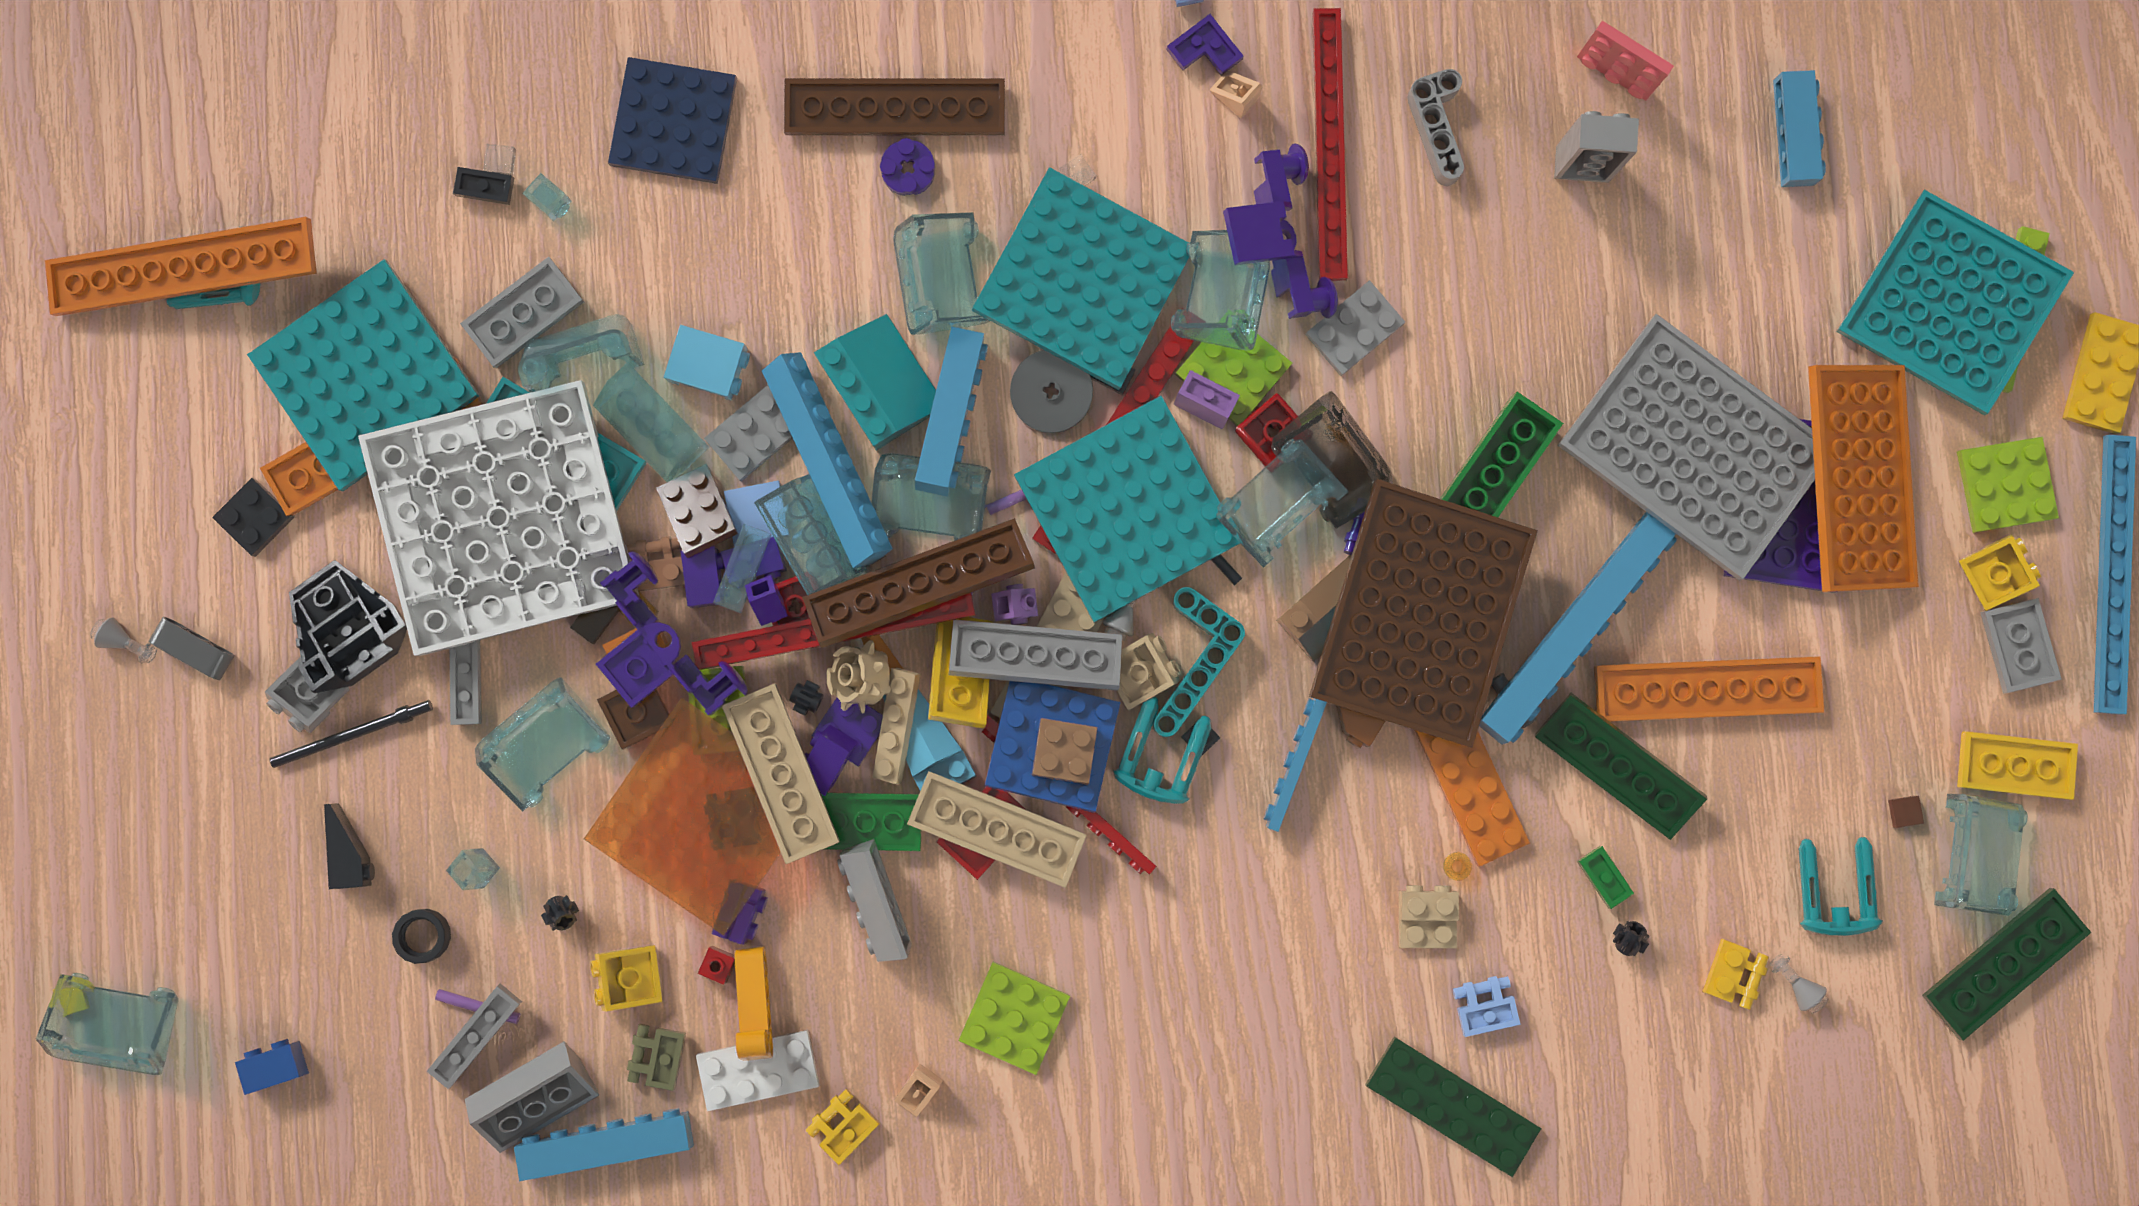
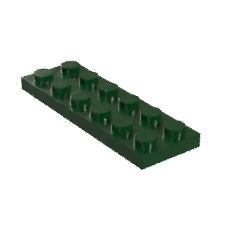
(1621, 766)
(2006, 964)
(1453, 1106)

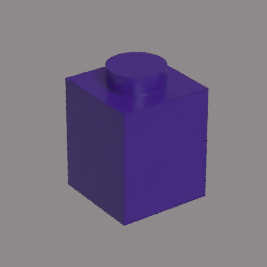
(766, 600)

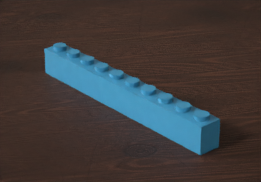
(1576, 628)

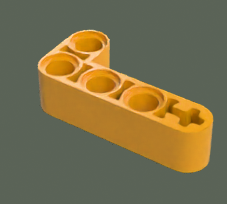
(753, 1001)

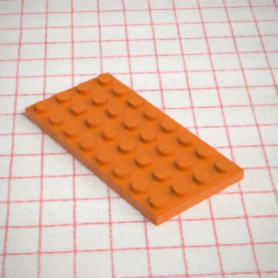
(1863, 477)

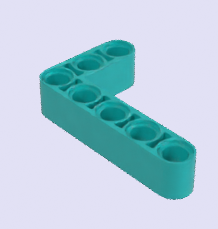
(1202, 663)

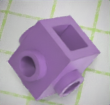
(1020, 604)

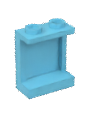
(707, 362)

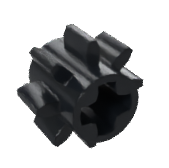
(806, 697)
(560, 913)
(1631, 938)

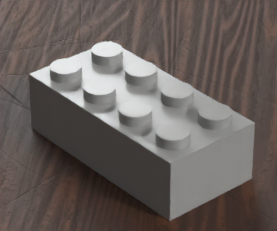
(1596, 147)

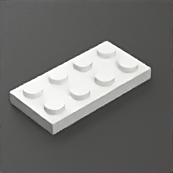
(733, 1082)

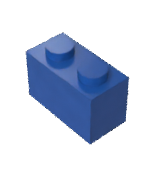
(271, 1067)

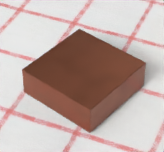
(1906, 811)

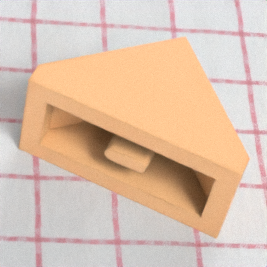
(1237, 92)
(918, 1090)

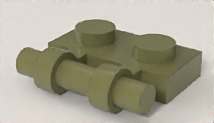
(664, 1059)

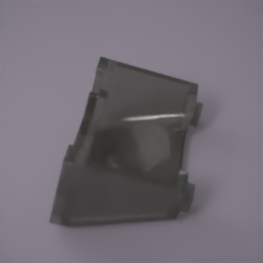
(1343, 449)

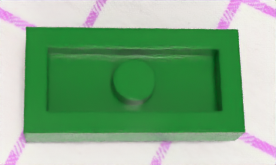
(1605, 877)

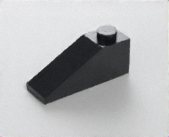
(346, 856)

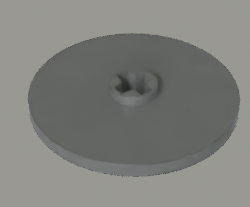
(1032, 402)

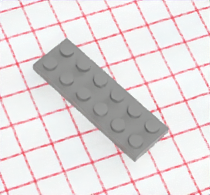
(1035, 655)

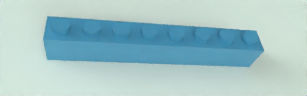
(827, 459)

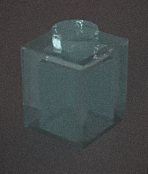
(547, 197)
(473, 869)

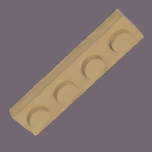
(896, 726)

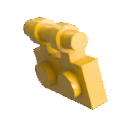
(1727, 972)
(848, 1133)

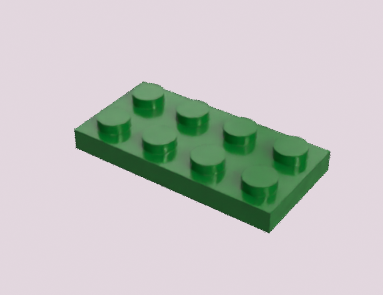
(873, 816)

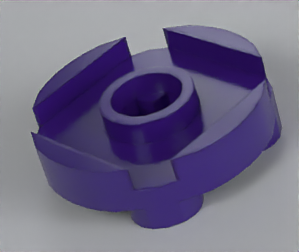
(907, 151)

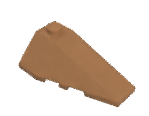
(1312, 615)

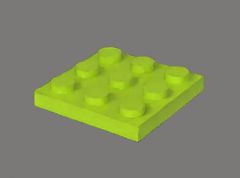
(1241, 371)
(2007, 484)
(1014, 1018)

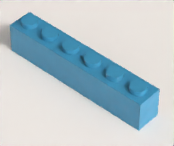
(949, 412)
(604, 1145)

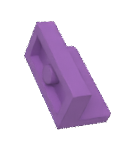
(1206, 399)

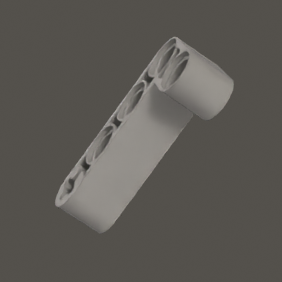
(1441, 130)

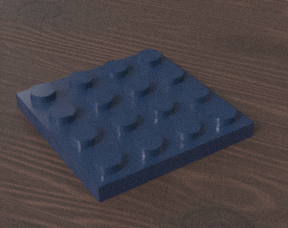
(672, 120)

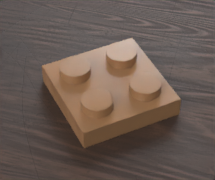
(1064, 751)

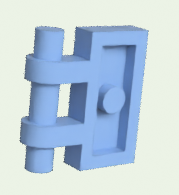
(1487, 1015)

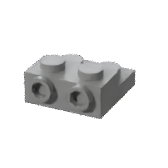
(295, 699)

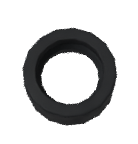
(399, 939)

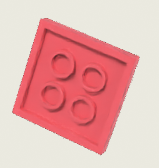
(1624, 61)

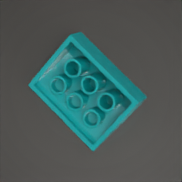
(878, 380)

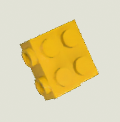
(2000, 572)
(626, 978)

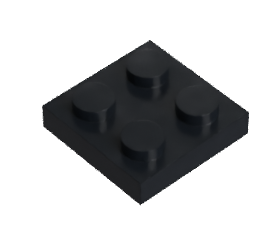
(252, 517)

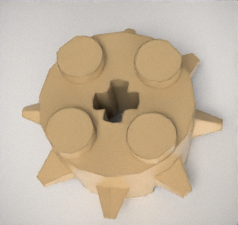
(859, 675)

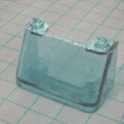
(937, 271)
(1223, 296)
(610, 334)
(1278, 499)
(905, 508)
(539, 743)
(1983, 855)
(108, 1026)

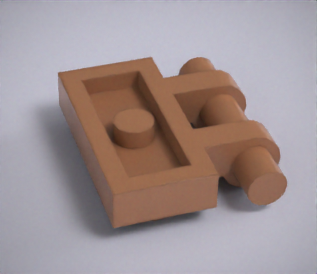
(668, 570)

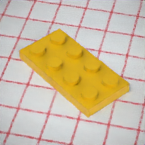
(2104, 374)
(955, 697)
(2017, 765)

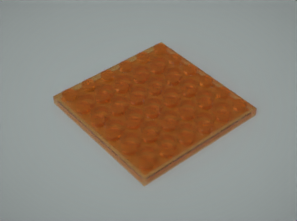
(691, 820)

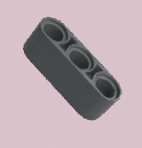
(191, 648)

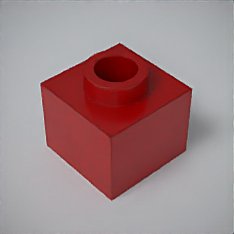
(726, 961)

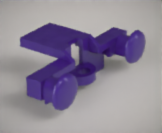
(1259, 228)
(641, 664)

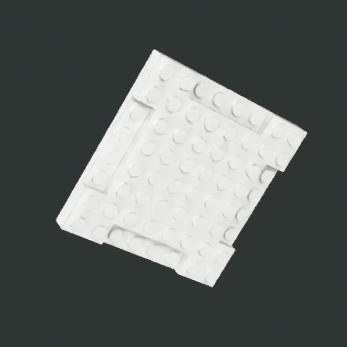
(496, 516)

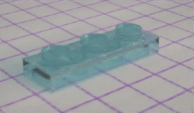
(742, 568)

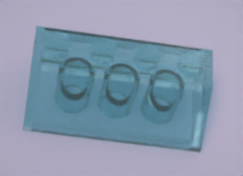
(649, 423)
(806, 535)

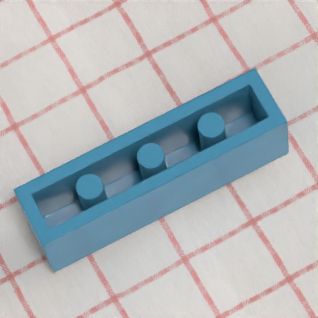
(1798, 128)

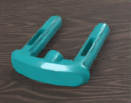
(246, 294)
(1150, 786)
(1841, 921)

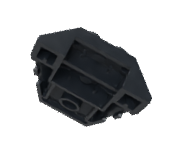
(342, 628)

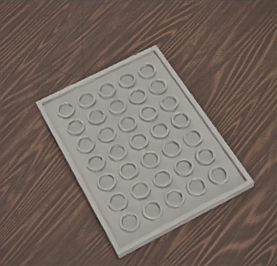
(1695, 447)

